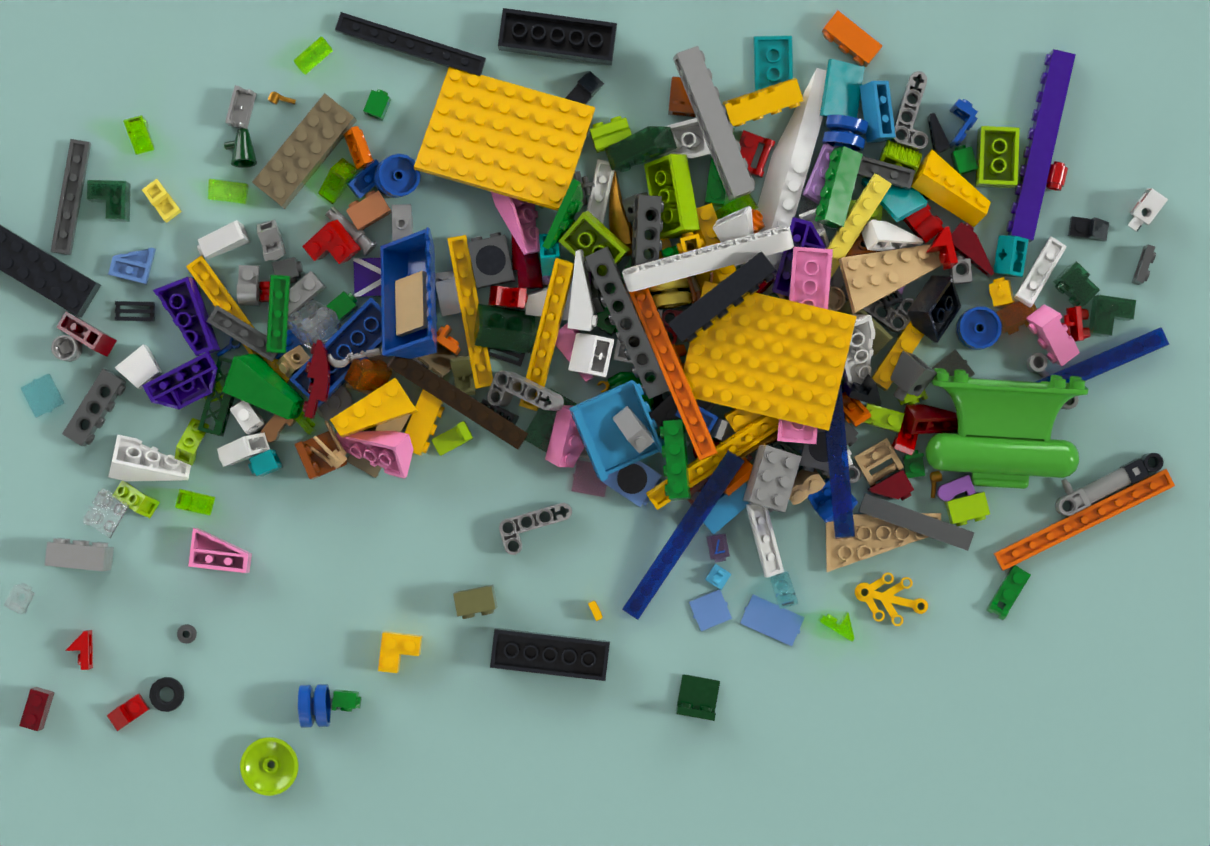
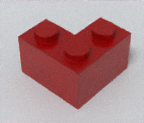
(333, 240)

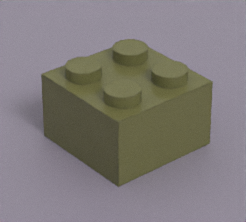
(475, 601)

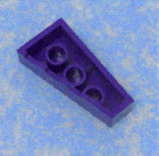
(189, 313)

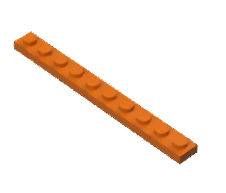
(673, 373)
(1084, 519)

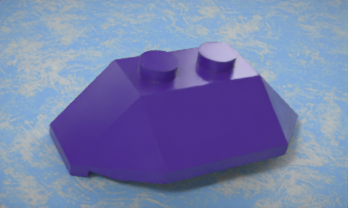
(803, 235)
(184, 383)

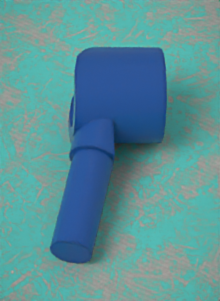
(228, 347)

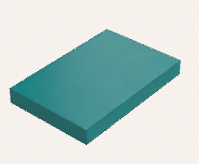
(772, 60)
(842, 89)
(901, 202)

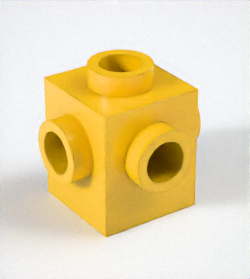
(690, 238)

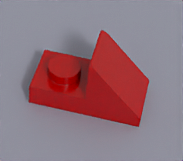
(944, 244)
(905, 441)
(85, 646)
(128, 712)

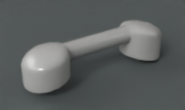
(1036, 364)

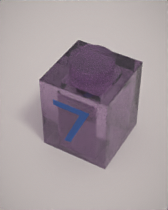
(718, 547)

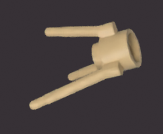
(334, 458)

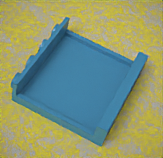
(602, 437)

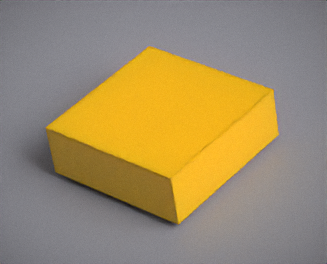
(595, 610)

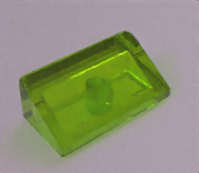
(313, 55)
(227, 191)

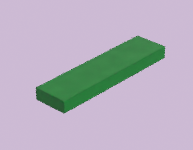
(278, 314)

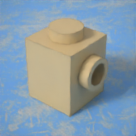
(293, 361)

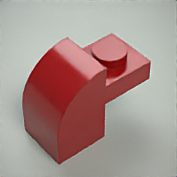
(508, 297)

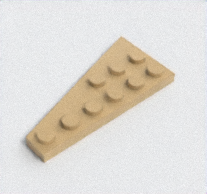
(882, 273)

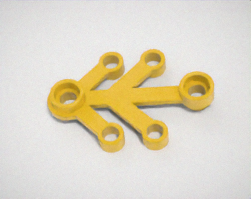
(887, 598)

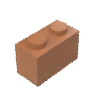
(368, 210)

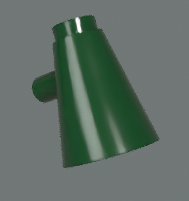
(243, 151)

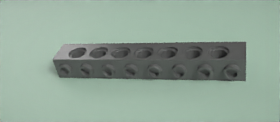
(604, 257)

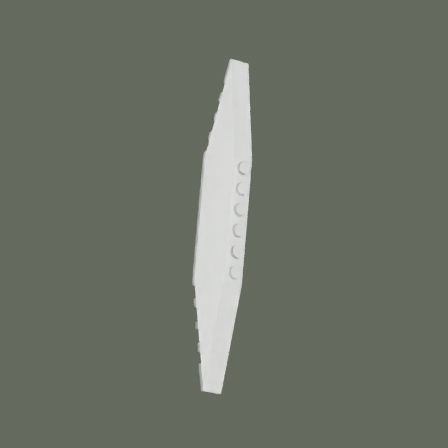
(791, 163)

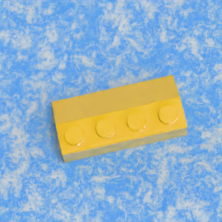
(707, 219)

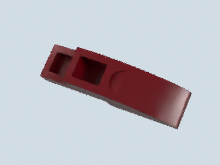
(319, 371)

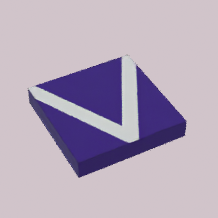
(367, 277)

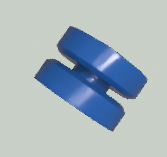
(845, 132)
(388, 183)
(968, 334)
(314, 705)

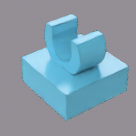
(718, 576)

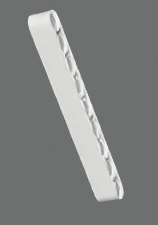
(707, 258)

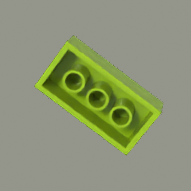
(672, 180)

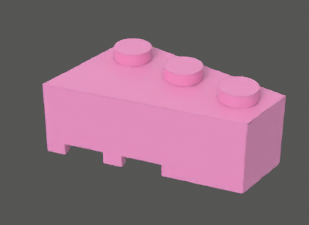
(217, 554)

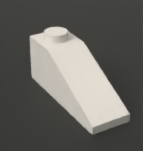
(886, 237)

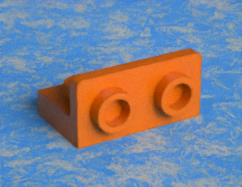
(358, 147)
(449, 343)

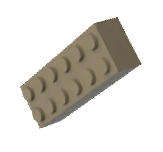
(304, 151)

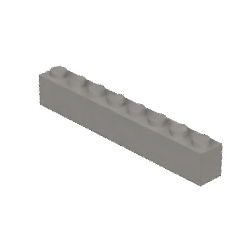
(713, 123)

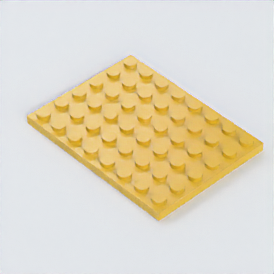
(504, 138)
(772, 359)

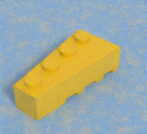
(763, 101)
(949, 189)
(378, 407)

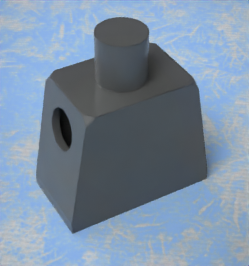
(911, 375)

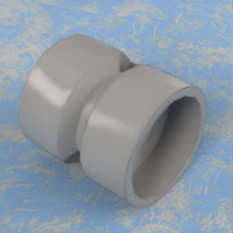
(66, 348)

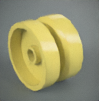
(670, 295)

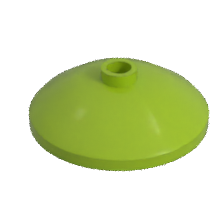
(259, 775)

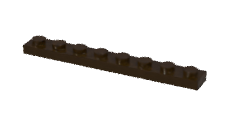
(459, 401)

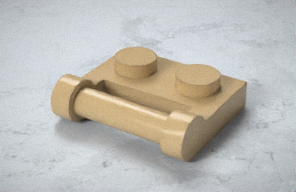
(875, 456)

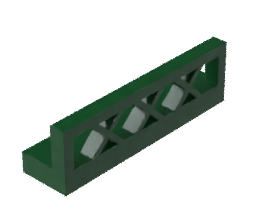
(226, 403)

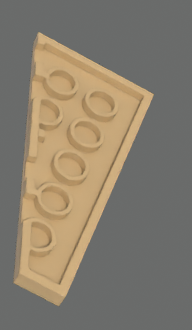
(870, 539)

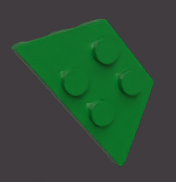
(565, 215)

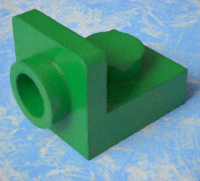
(914, 464)

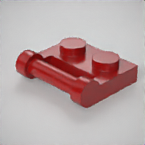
(749, 144)

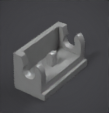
(240, 107)

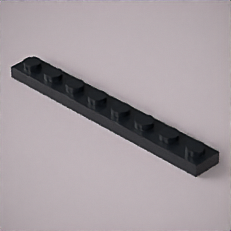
(410, 44)

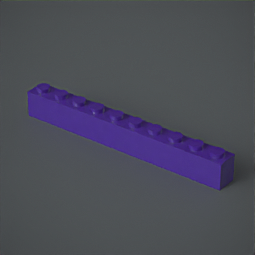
(1041, 144)

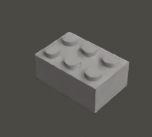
(772, 478)
(79, 554)

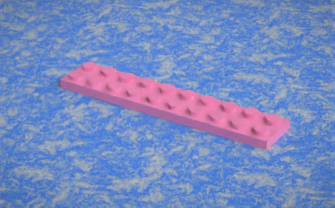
(808, 286)

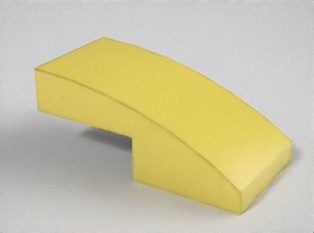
(161, 200)

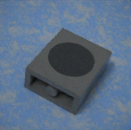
(491, 260)
(815, 455)

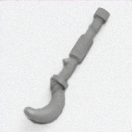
(342, 363)

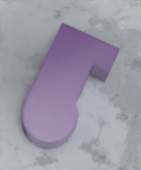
(948, 490)

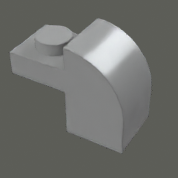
(271, 240)
(248, 286)
(447, 293)

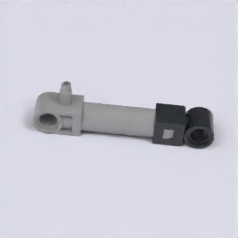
(1125, 475)

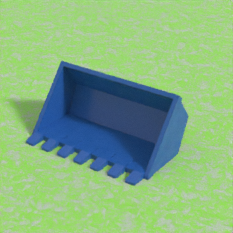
(398, 261)

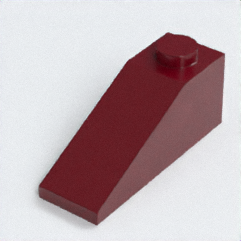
(968, 245)
(86, 334)
(929, 419)

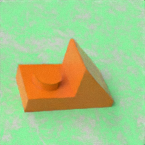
(854, 410)

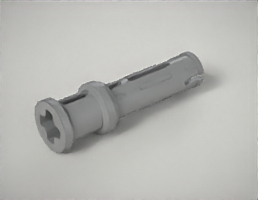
(359, 236)

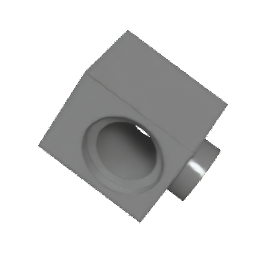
(967, 276)

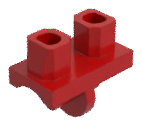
(1074, 323)

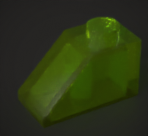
(336, 180)

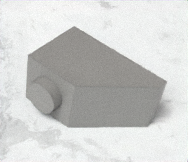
(633, 429)

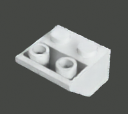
(591, 355)

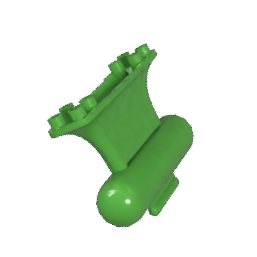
(1005, 429)

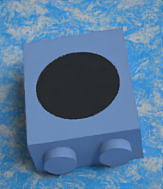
(634, 482)

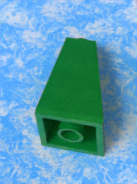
(261, 386)

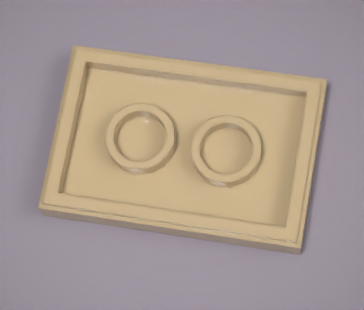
(411, 304)

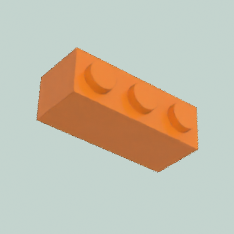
(851, 39)

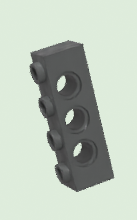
(640, 224)
(84, 412)

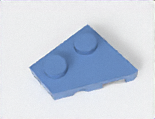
(133, 265)

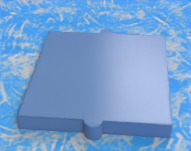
(710, 610)

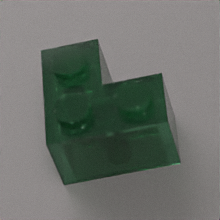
(115, 195)
(1076, 285)
(1107, 309)

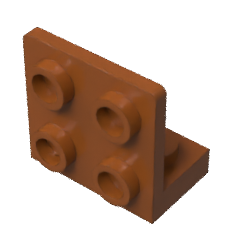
(679, 101)
(314, 464)

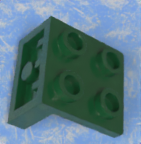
(698, 697)

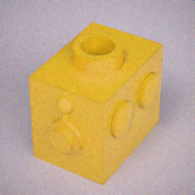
(1001, 292)

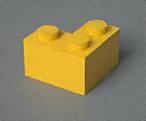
(395, 644)

